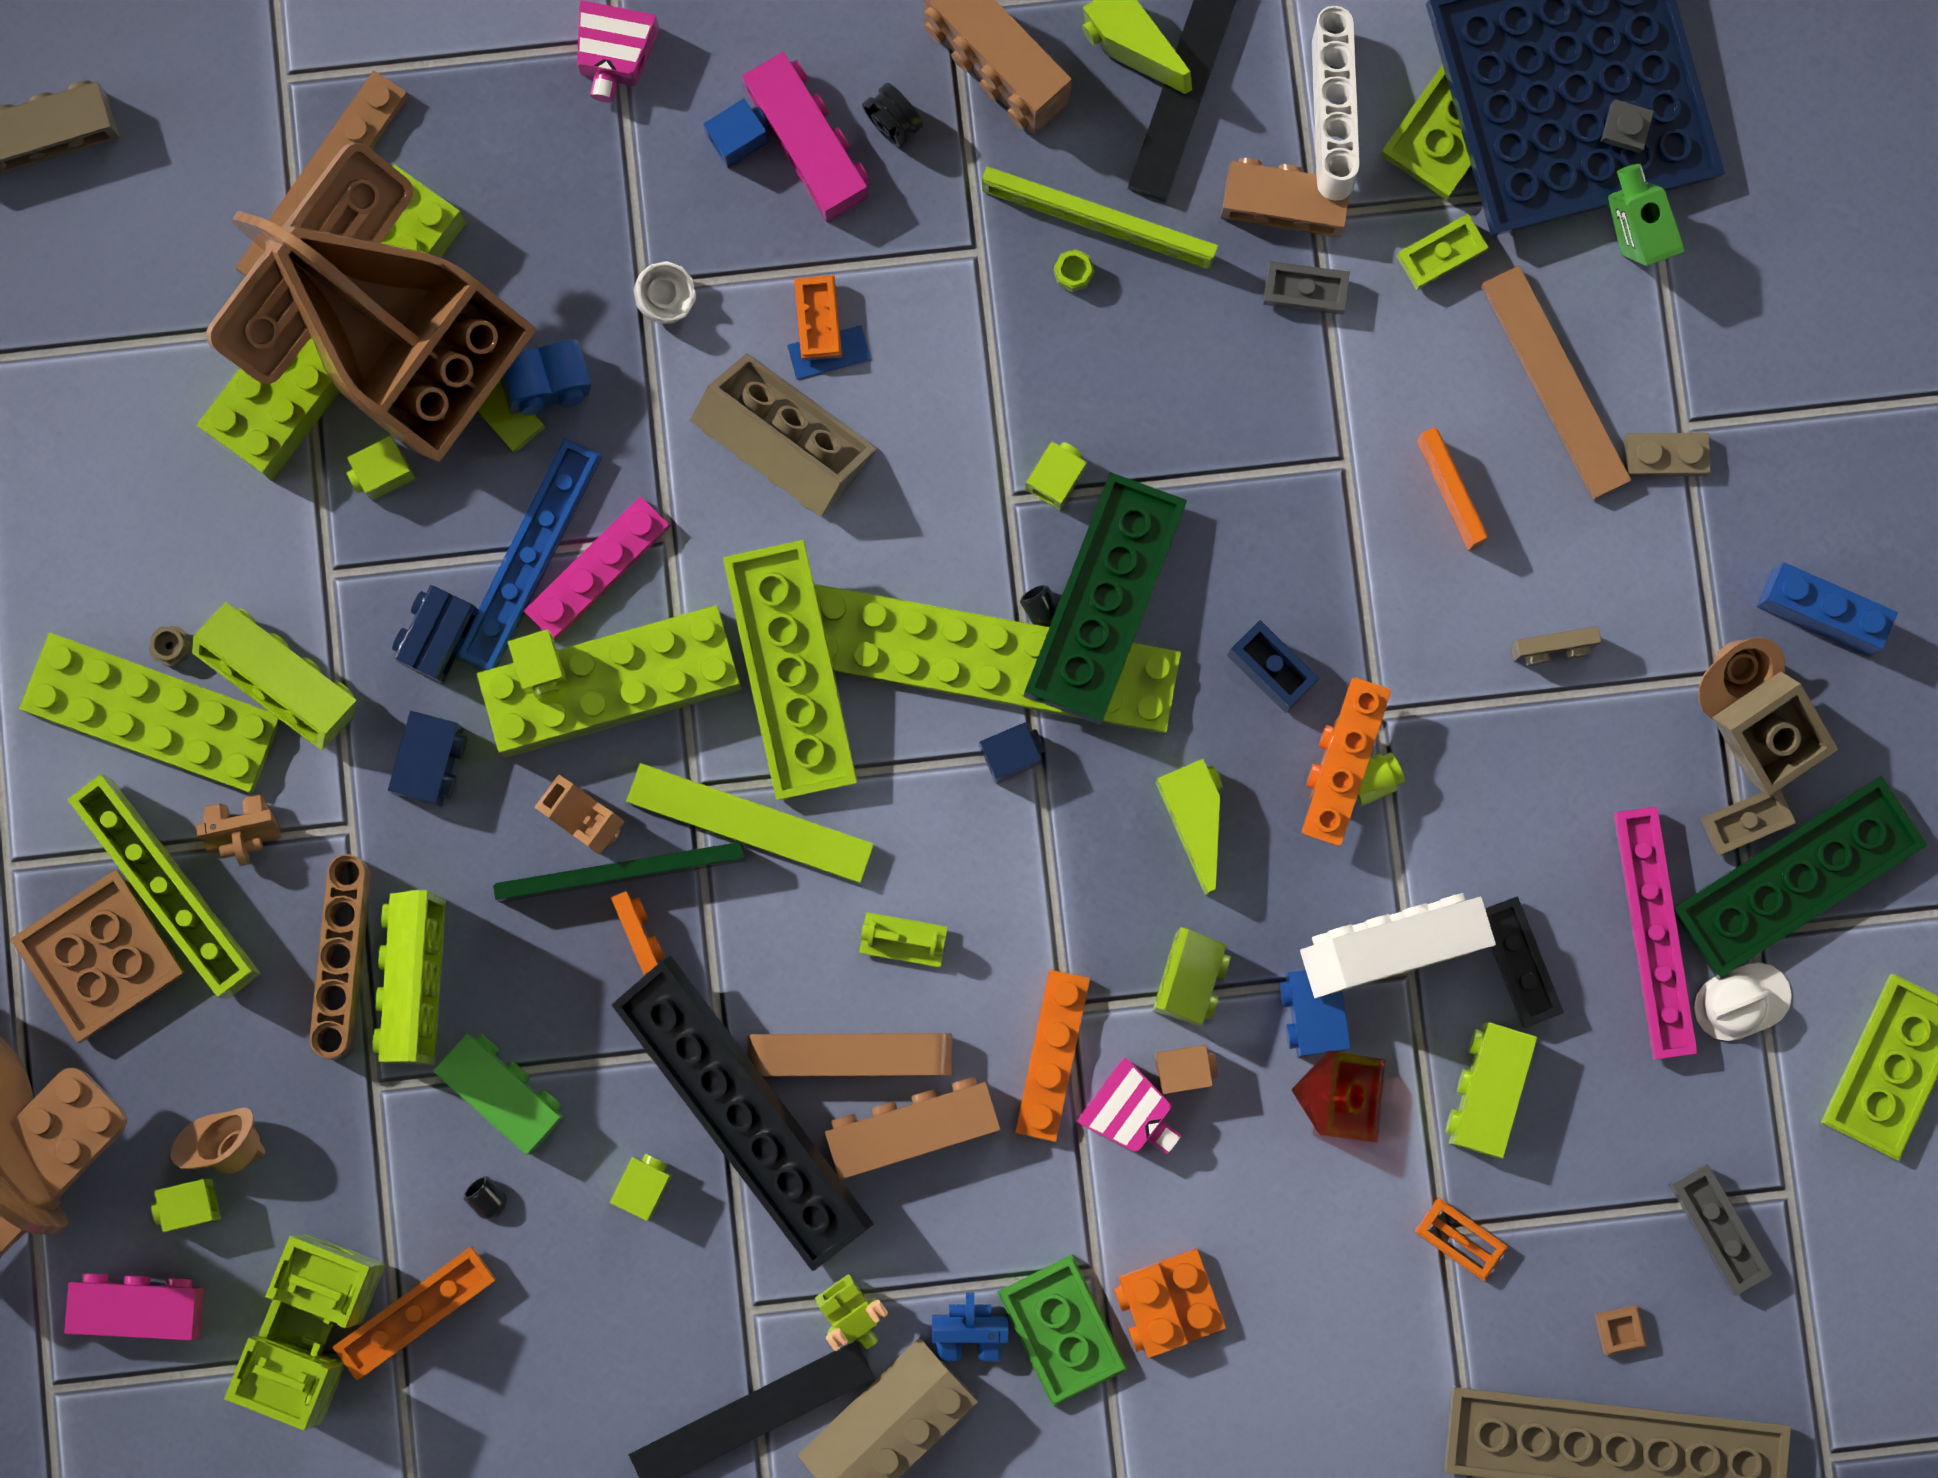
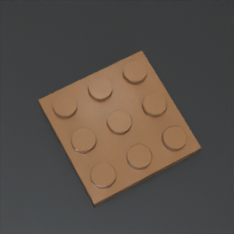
(98, 956)

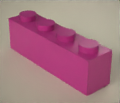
(805, 135)

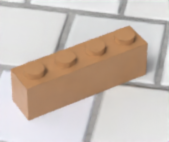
(913, 1129)

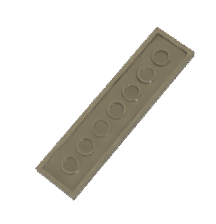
(1563, 1438)

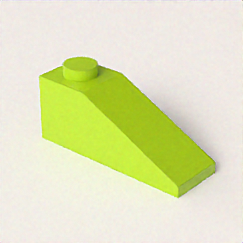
(1134, 39)
(1194, 808)

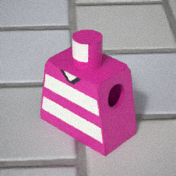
(613, 46)
(1130, 1111)

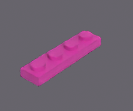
(597, 568)

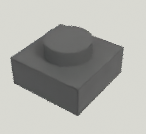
(1627, 126)

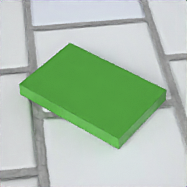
(1062, 1330)

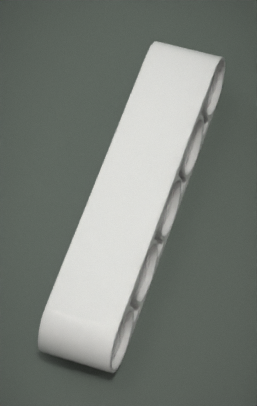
(1331, 118)

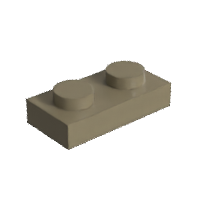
(1667, 454)
(1539, 648)
(1747, 821)

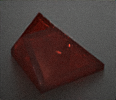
(1343, 1096)

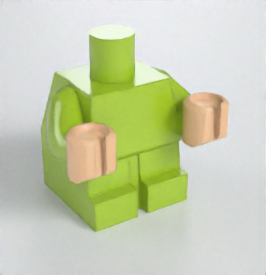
(850, 1314)

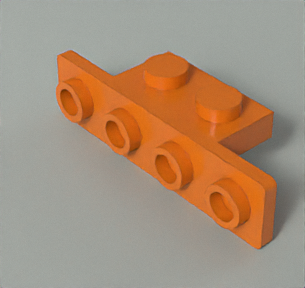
(1344, 762)

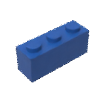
(1827, 609)

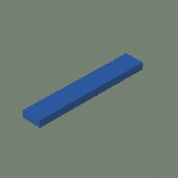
(528, 556)

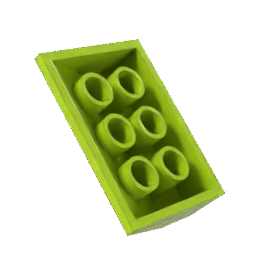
(410, 978)

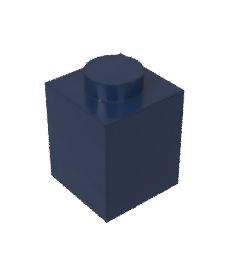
(1012, 752)

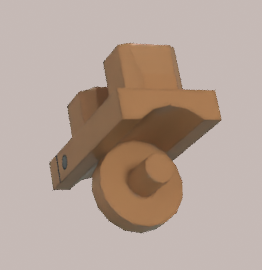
(240, 833)

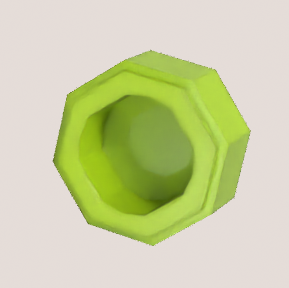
(1073, 270)

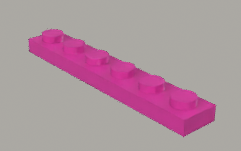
(1655, 933)

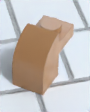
(580, 815)

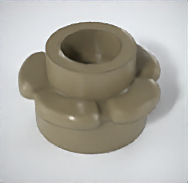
(158, 643)

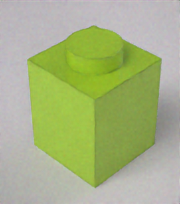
(379, 469)
(1056, 474)
(537, 663)
(642, 1186)
(185, 1205)

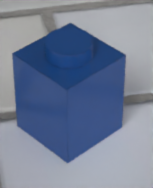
(737, 132)

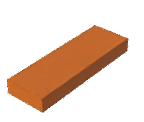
(1452, 488)

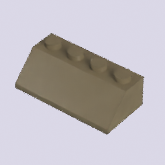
(782, 434)
(891, 1420)

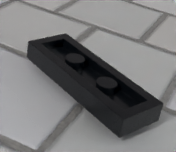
(1522, 964)

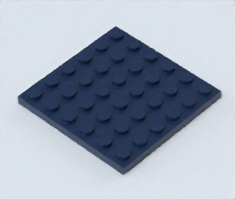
(1537, 93)

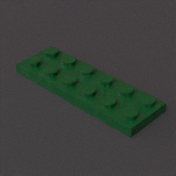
(1105, 598)
(1799, 877)

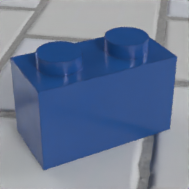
(1316, 1022)

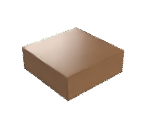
(1620, 1330)

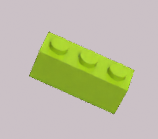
(1490, 1089)

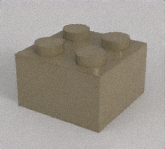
(1775, 733)

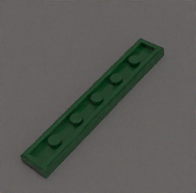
(619, 872)

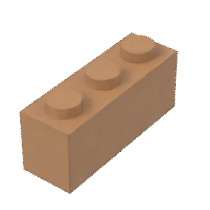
(1280, 199)

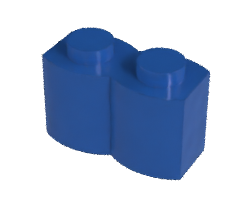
(546, 377)

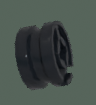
(892, 114)

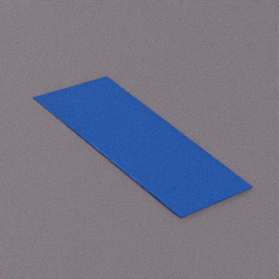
(853, 352)

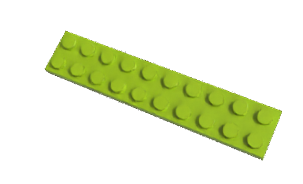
(975, 655)

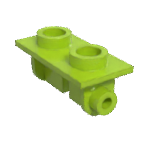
(903, 939)

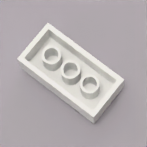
(1396, 943)

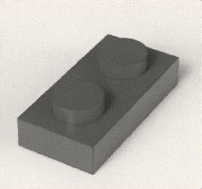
(1306, 288)

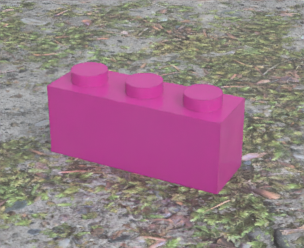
(134, 1308)

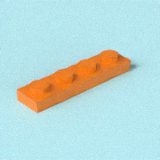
(1052, 1055)
(414, 1313)

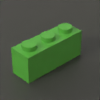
(500, 1092)

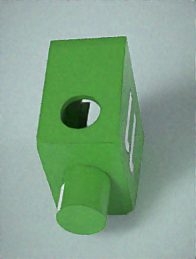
(1643, 219)

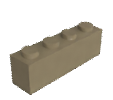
(55, 125)

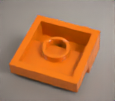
(1169, 1303)

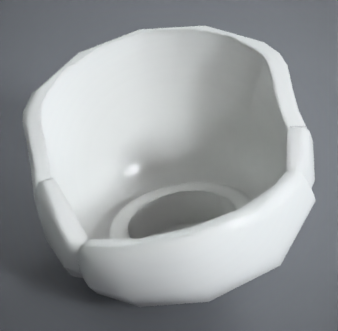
(664, 293)

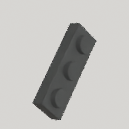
(1720, 1229)

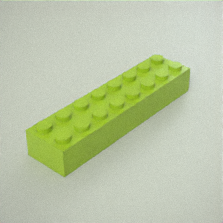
(271, 420)

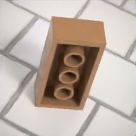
(1002, 57)

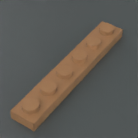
(361, 123)

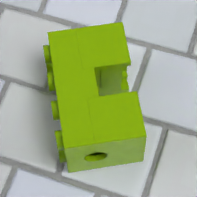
(284, 1364)

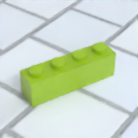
(274, 675)

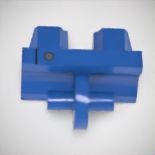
(970, 1325)

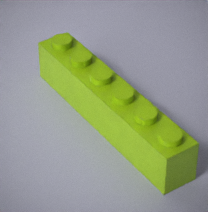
(164, 886)

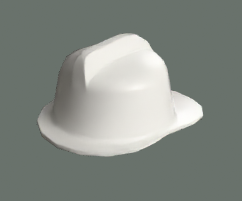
(1743, 1001)

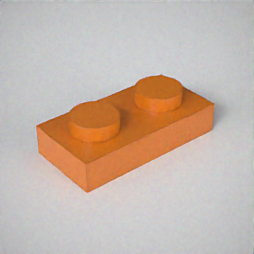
(632, 914)

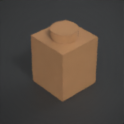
(1185, 1069)

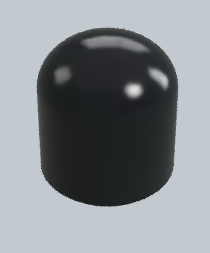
(1039, 605)
(485, 1198)

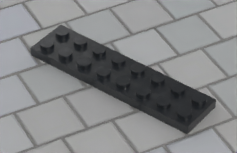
(742, 1113)

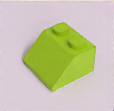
(1190, 977)

